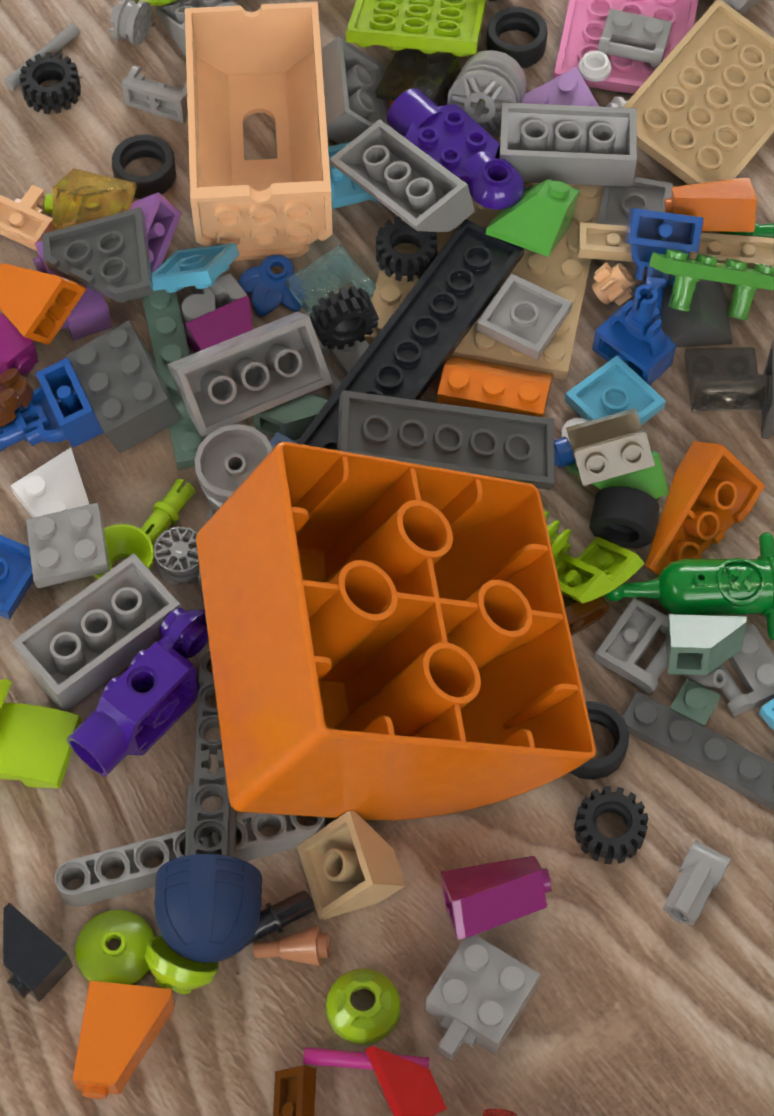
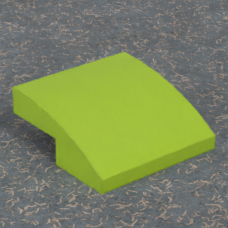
(596, 570)
(35, 744)

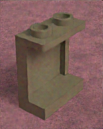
(610, 446)

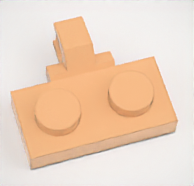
(24, 218)

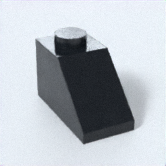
(31, 956)

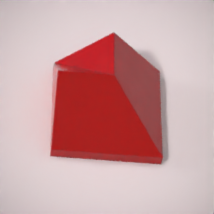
(406, 1085)

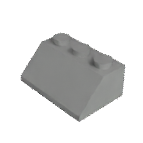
(349, 91)

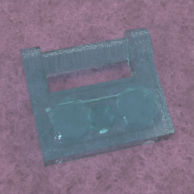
(327, 275)

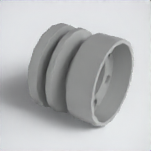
(494, 79)

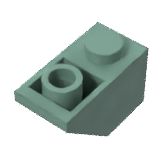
(290, 417)
(702, 642)

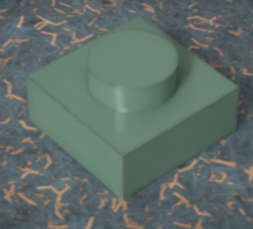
(695, 702)

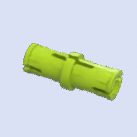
(167, 511)

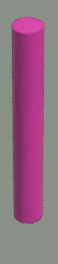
(348, 1059)

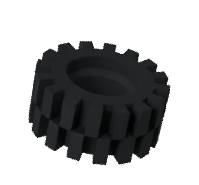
(50, 69)
(400, 263)
(344, 318)
(615, 803)

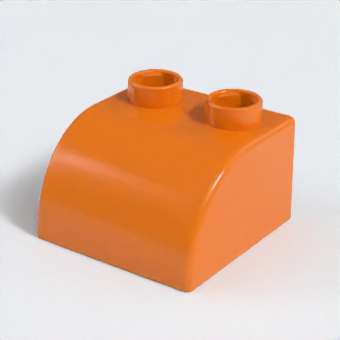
(386, 639)

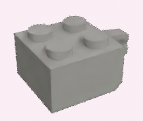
(480, 996)

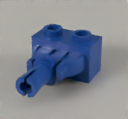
(657, 232)
(637, 337)
(55, 413)

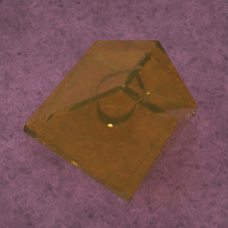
(89, 196)

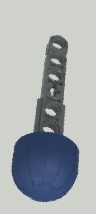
(208, 898)

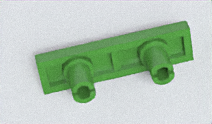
(705, 267)

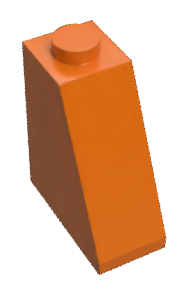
(723, 204)
(37, 301)
(117, 1033)

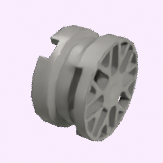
(131, 21)
(177, 556)

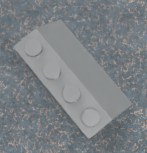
(570, 143)
(405, 179)
(250, 373)
(96, 633)

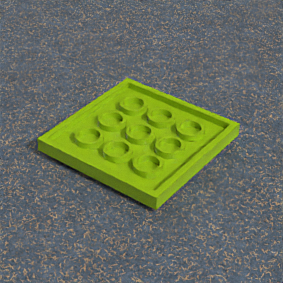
(418, 24)

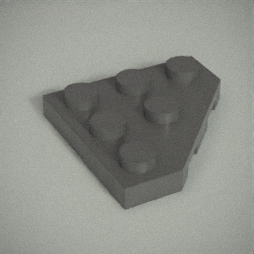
(104, 255)

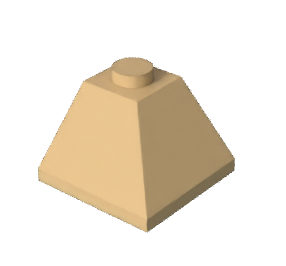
(349, 866)

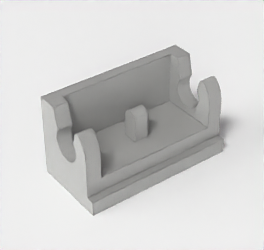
(154, 96)

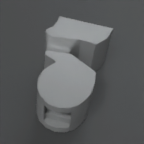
(219, 294)

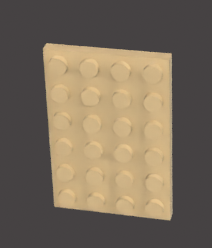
(709, 99)

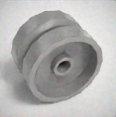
(228, 459)

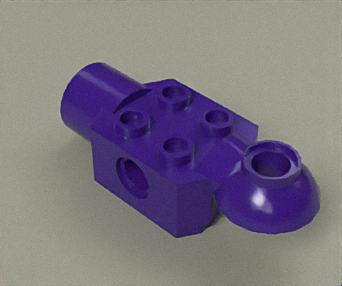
(459, 146)
(145, 697)

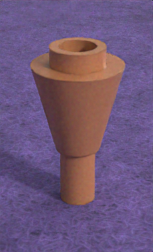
(304, 947)

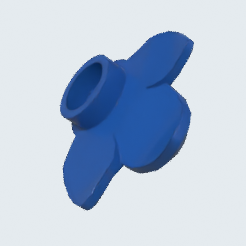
(269, 288)

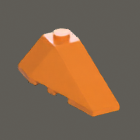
(704, 501)

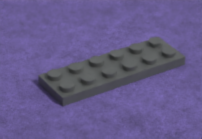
(448, 437)

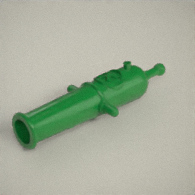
(713, 586)

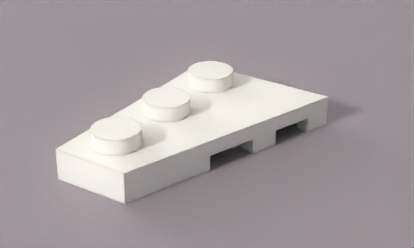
(52, 487)

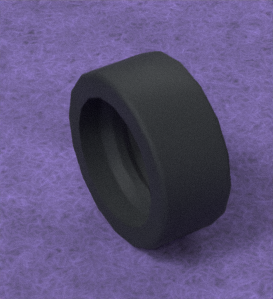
(518, 19)
(141, 147)
(614, 722)

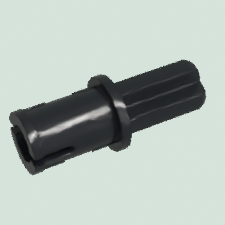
(282, 914)

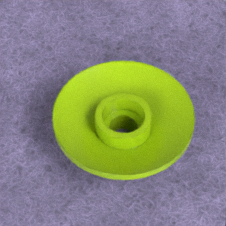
(119, 966)

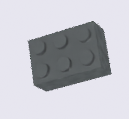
(124, 387)

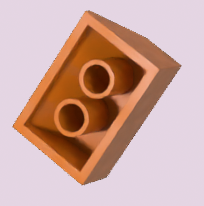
(494, 387)

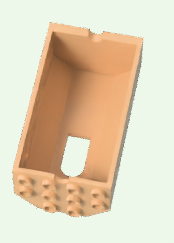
(245, 67)

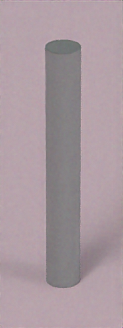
(53, 46)

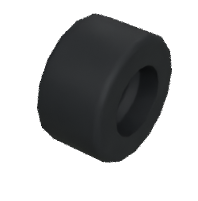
(624, 516)

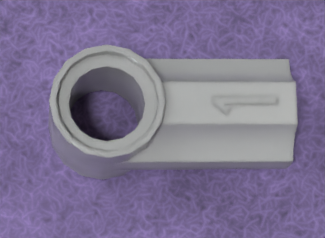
(698, 877)

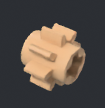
(613, 284)

